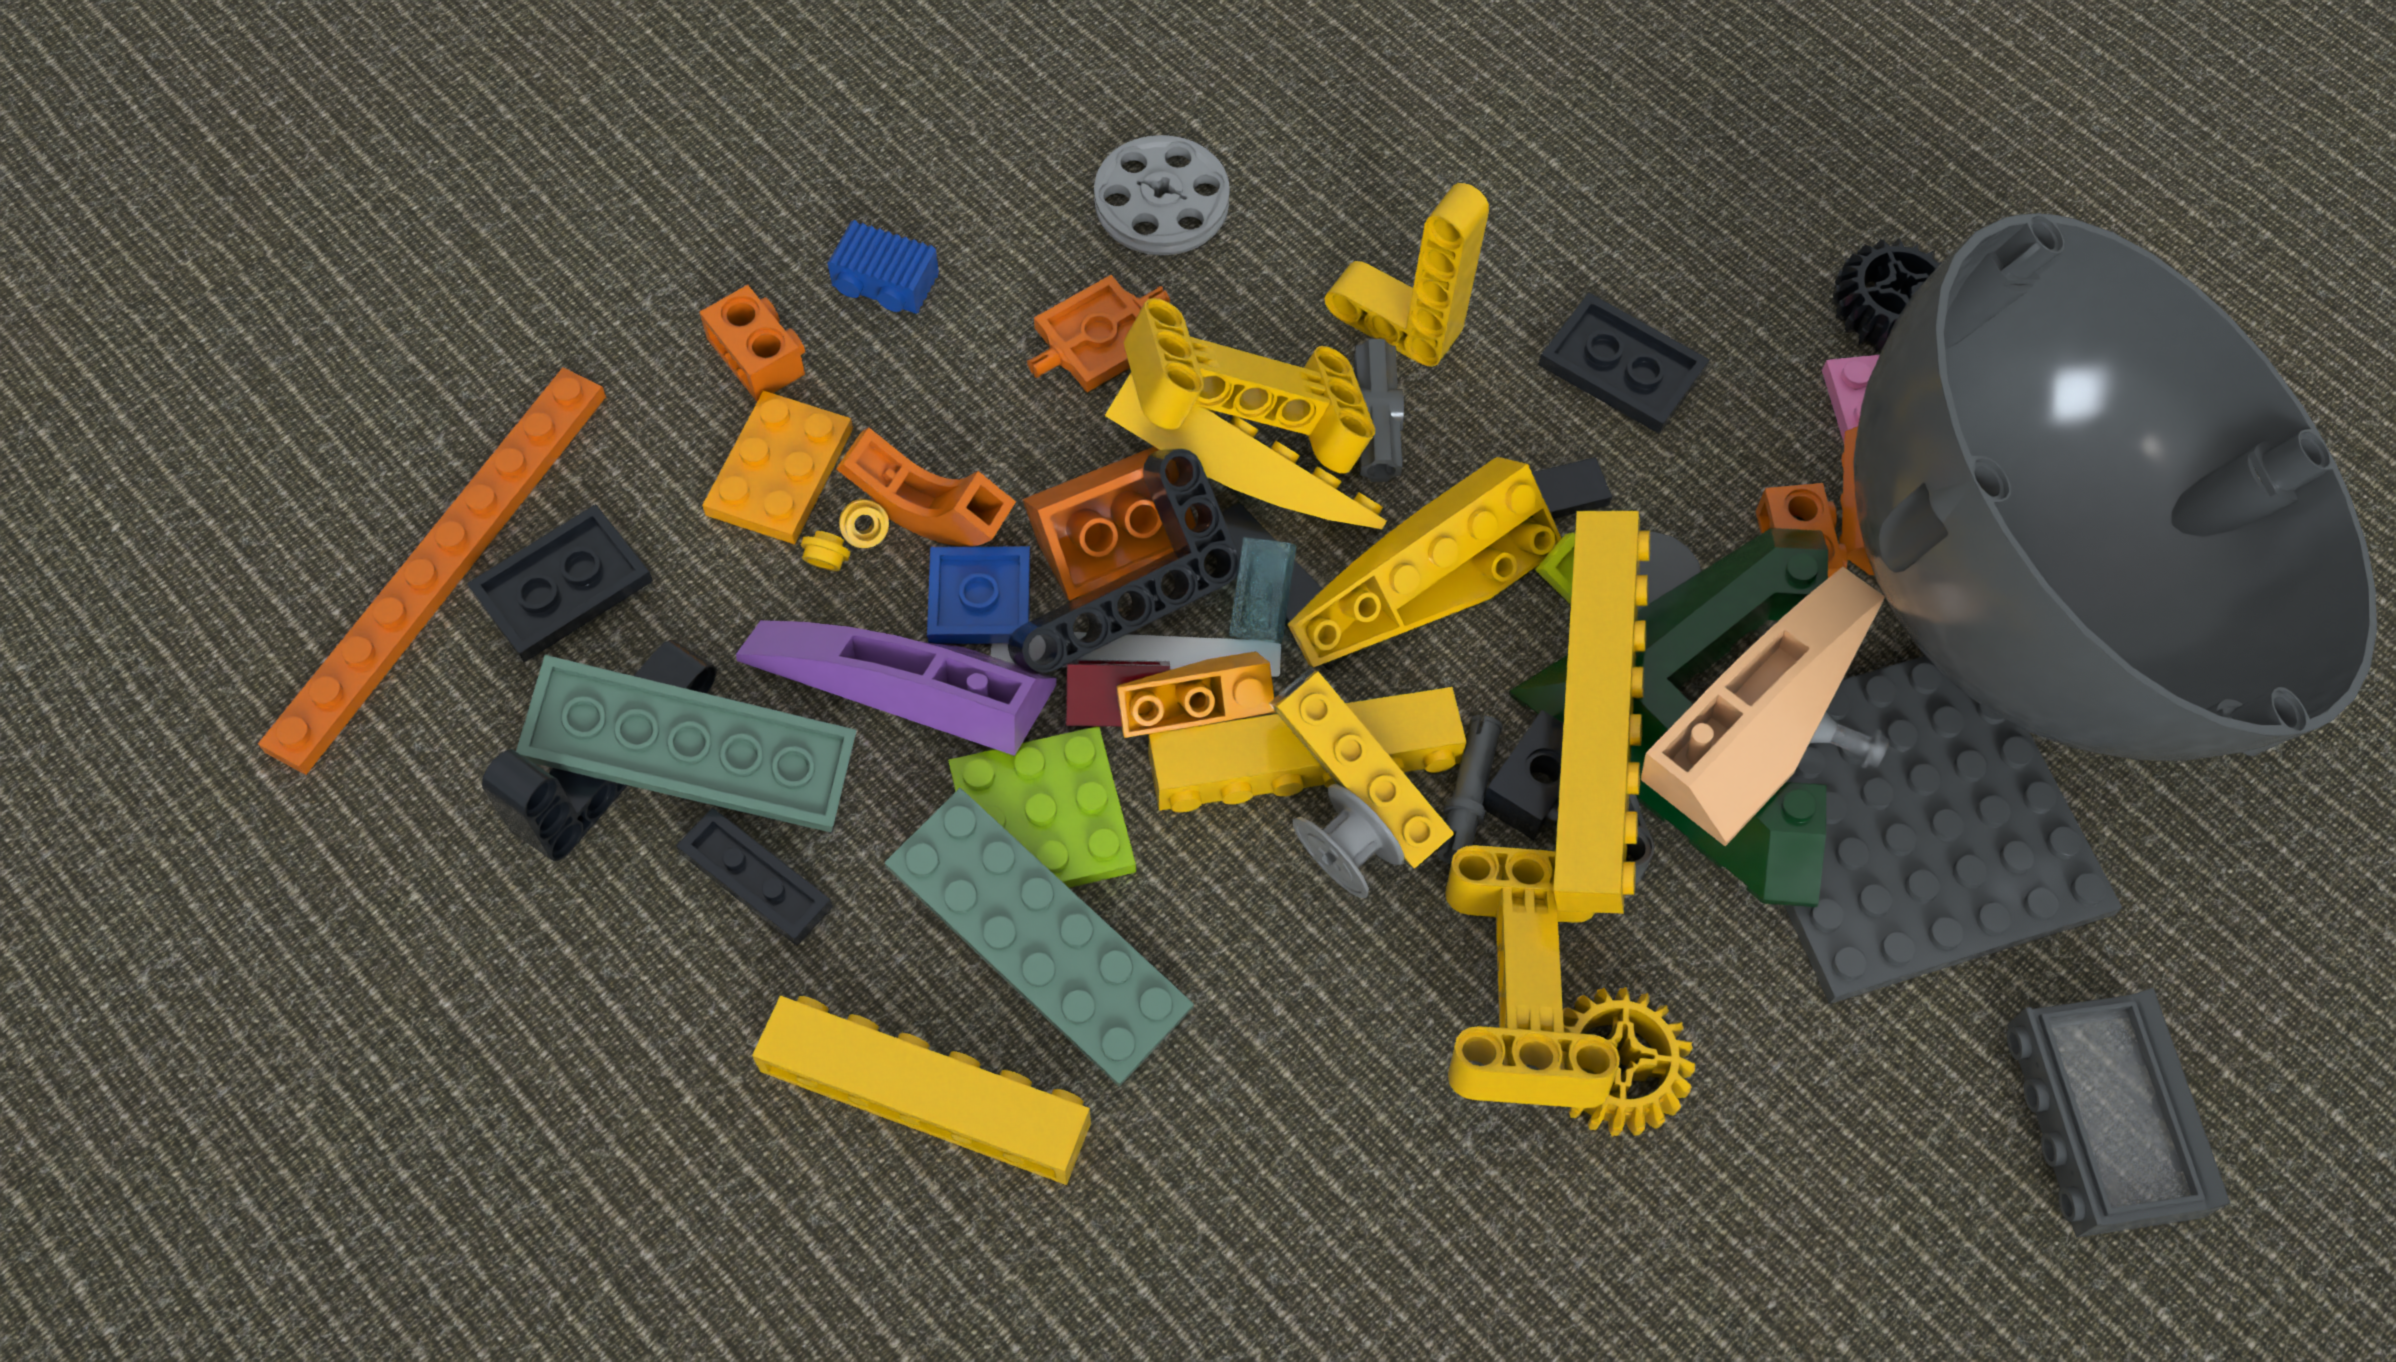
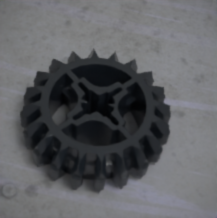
(1897, 276)

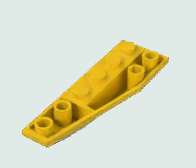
(1245, 464)
(1433, 563)

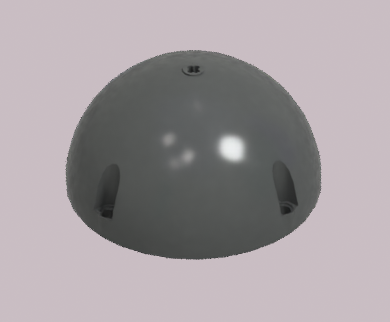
(2081, 507)

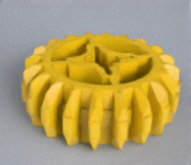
(1661, 1061)

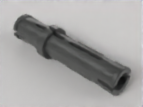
(1466, 807)

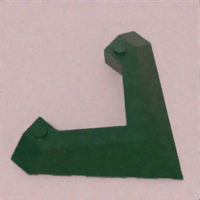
(1686, 633)

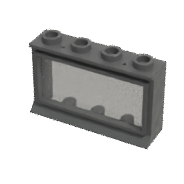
(2115, 1114)

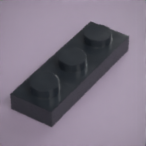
(754, 876)

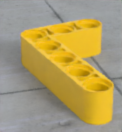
(1432, 313)

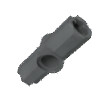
(1377, 378)

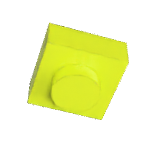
(1558, 566)

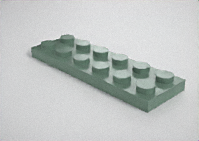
(686, 743)
(1039, 936)

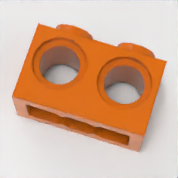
(747, 332)
(1809, 503)

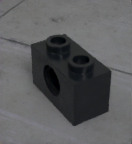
(1515, 793)

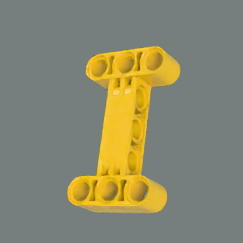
(1184, 371)
(1519, 892)

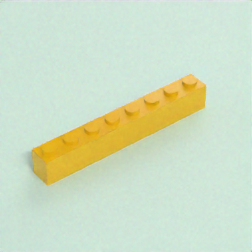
(1599, 714)

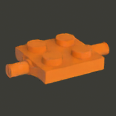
(1089, 332)

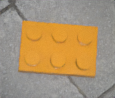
(778, 467)

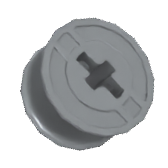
(1348, 840)

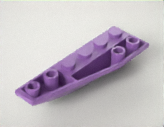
(909, 678)

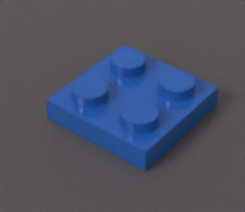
(977, 594)

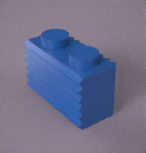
(883, 267)

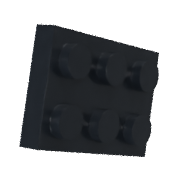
(1623, 362)
(560, 582)

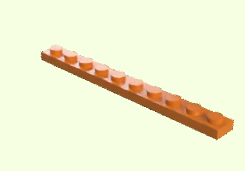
(431, 573)

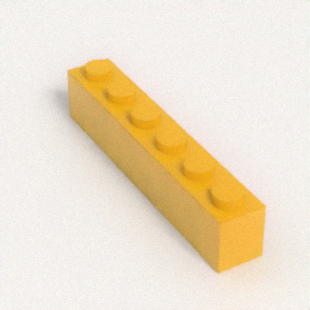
(1264, 756)
(924, 1088)

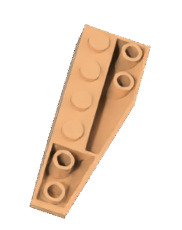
(1762, 711)

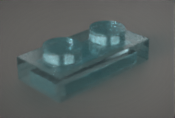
(1262, 590)

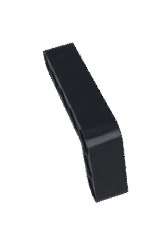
(1144, 583)
(561, 806)

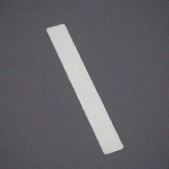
(1177, 650)

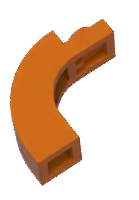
(935, 507)

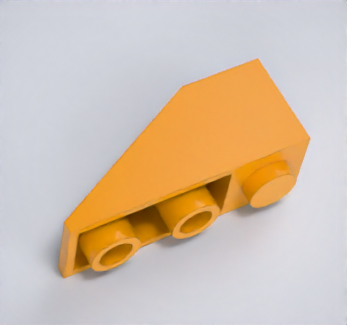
(1197, 695)

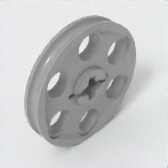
(1173, 206)

